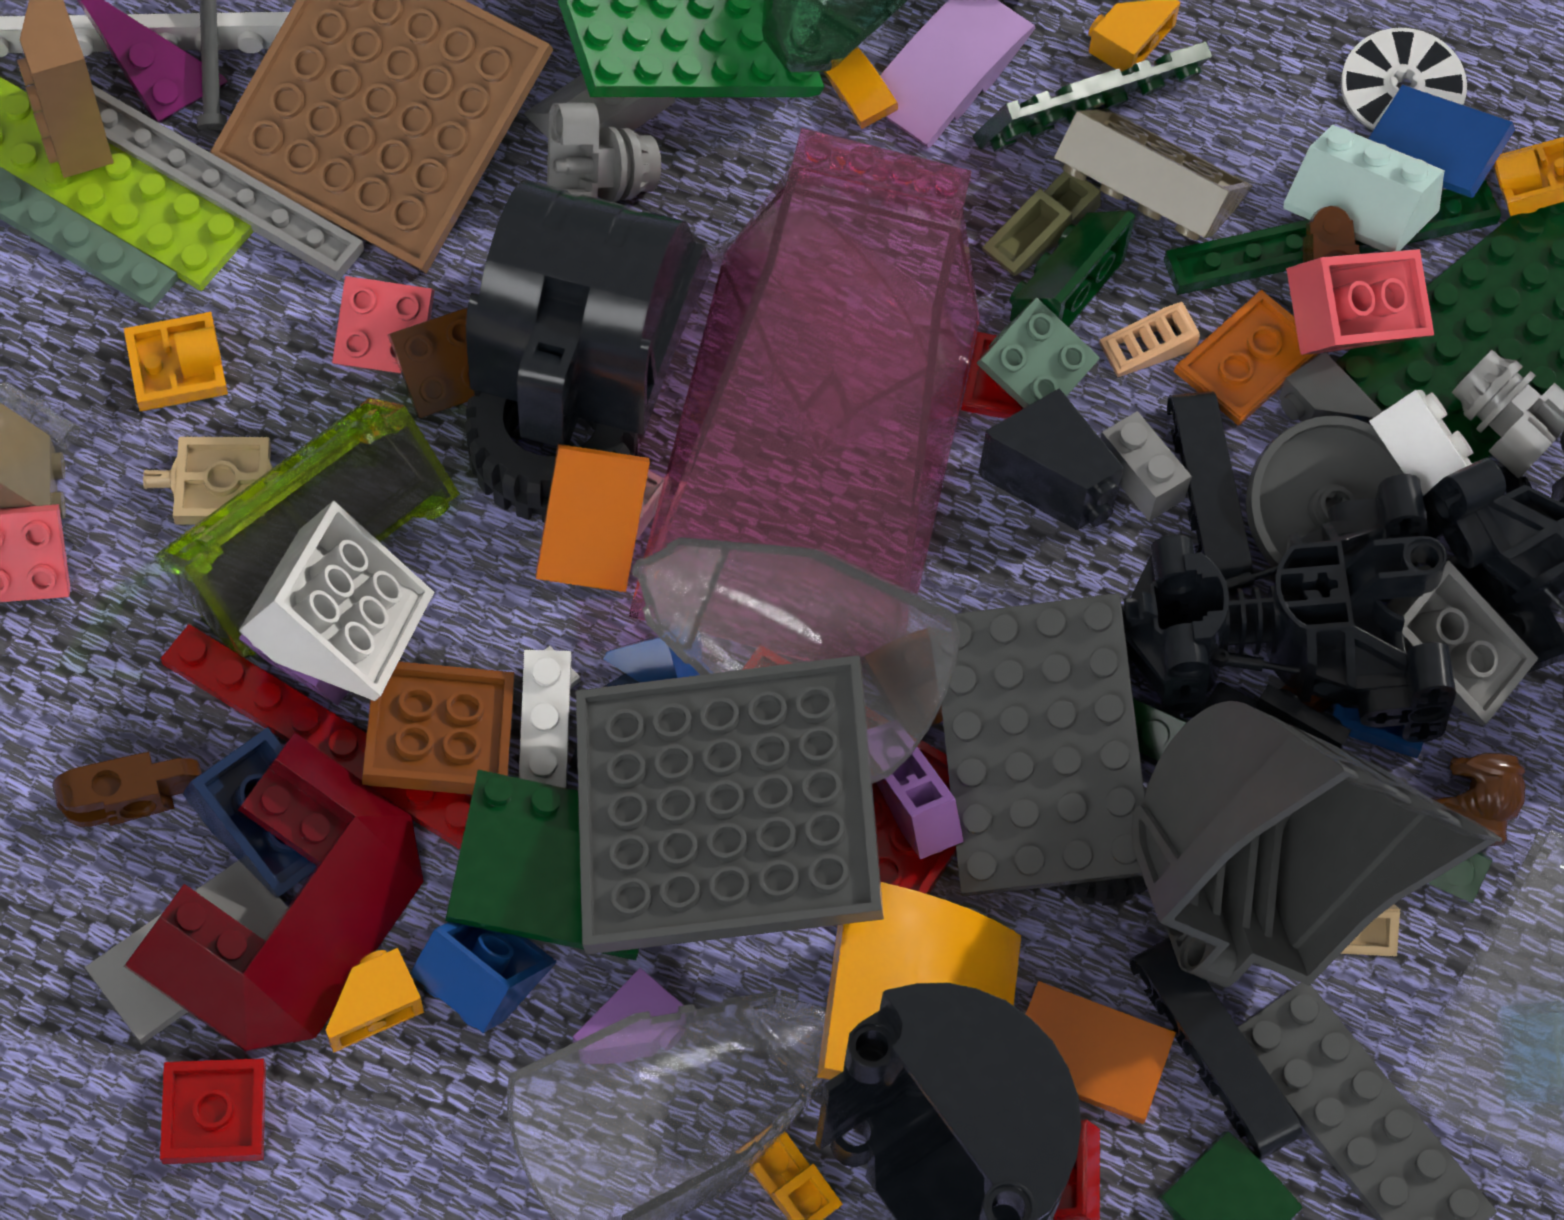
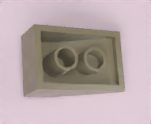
(28, 464)

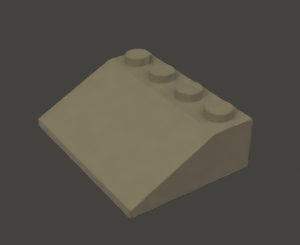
(1151, 172)

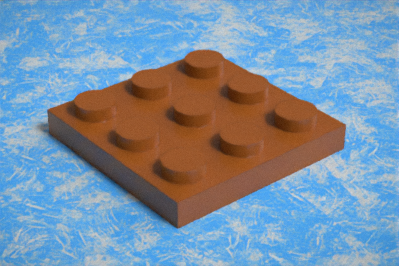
(439, 728)

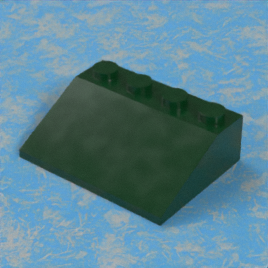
(521, 862)

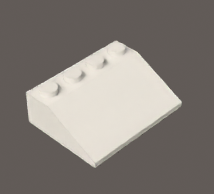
(338, 606)

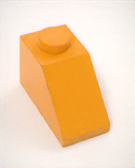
(1131, 31)
(373, 999)

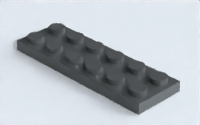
(1359, 1114)

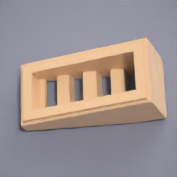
(1161, 321)

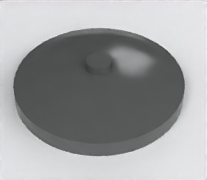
(1310, 472)

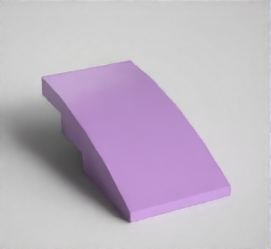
(951, 63)

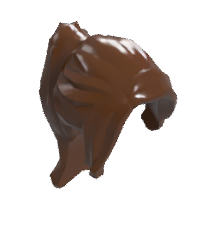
(1494, 791)

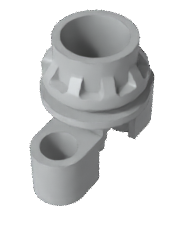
(598, 161)
(1513, 410)

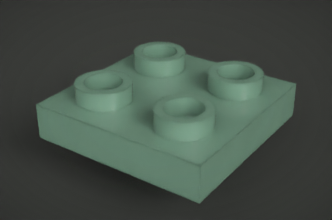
(1037, 356)

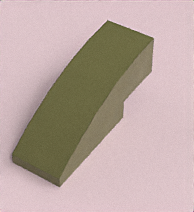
(1041, 223)

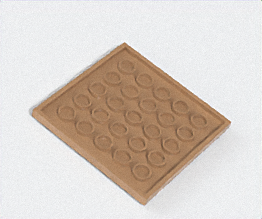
(383, 114)

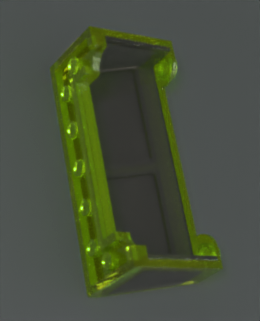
(366, 462)

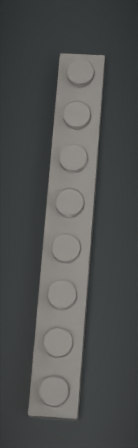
(229, 188)

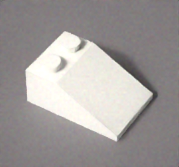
(1421, 439)

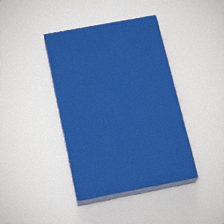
(1444, 136)

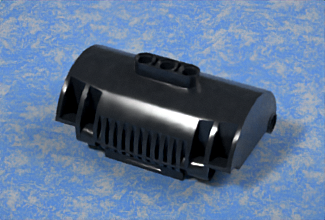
(957, 1107)

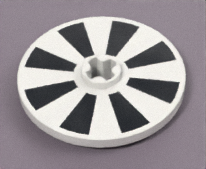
(1389, 58)

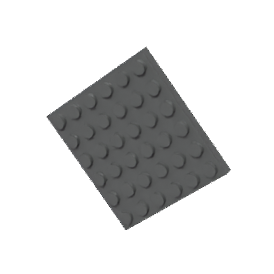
(726, 806)

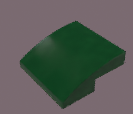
(1228, 1185)

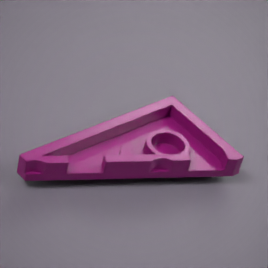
(156, 69)

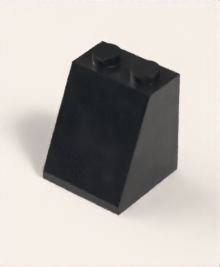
(1053, 462)

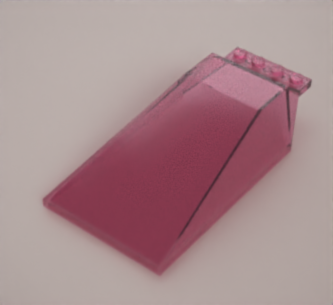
(830, 365)

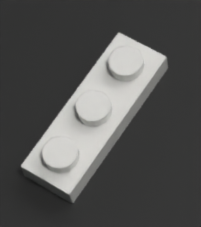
(545, 716)

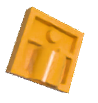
(1532, 176)
(175, 361)

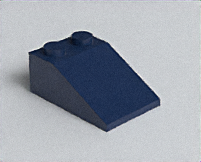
(218, 796)

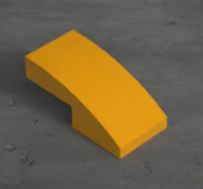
(862, 89)
(795, 1184)

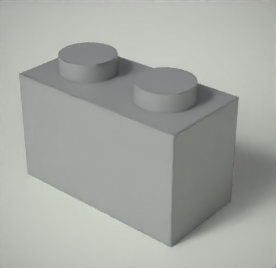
(1151, 471)

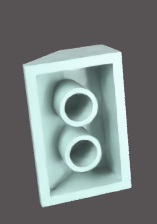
(1377, 187)

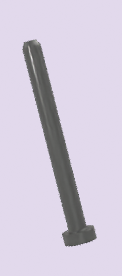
(211, 117)

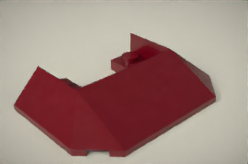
(292, 979)

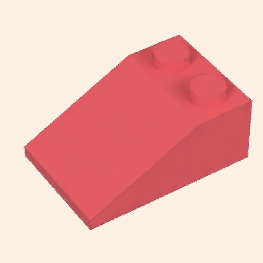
(1359, 300)

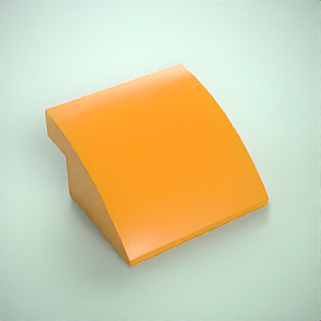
(914, 943)

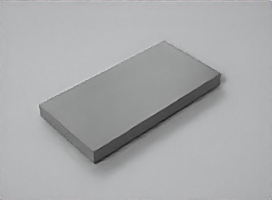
(140, 1004)

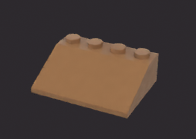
(61, 90)

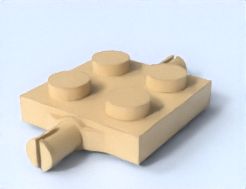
(210, 473)

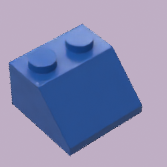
(480, 971)

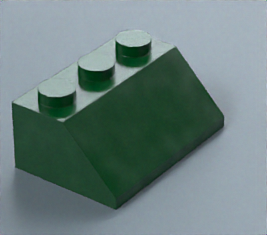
(1079, 266)

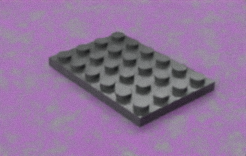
(1043, 746)

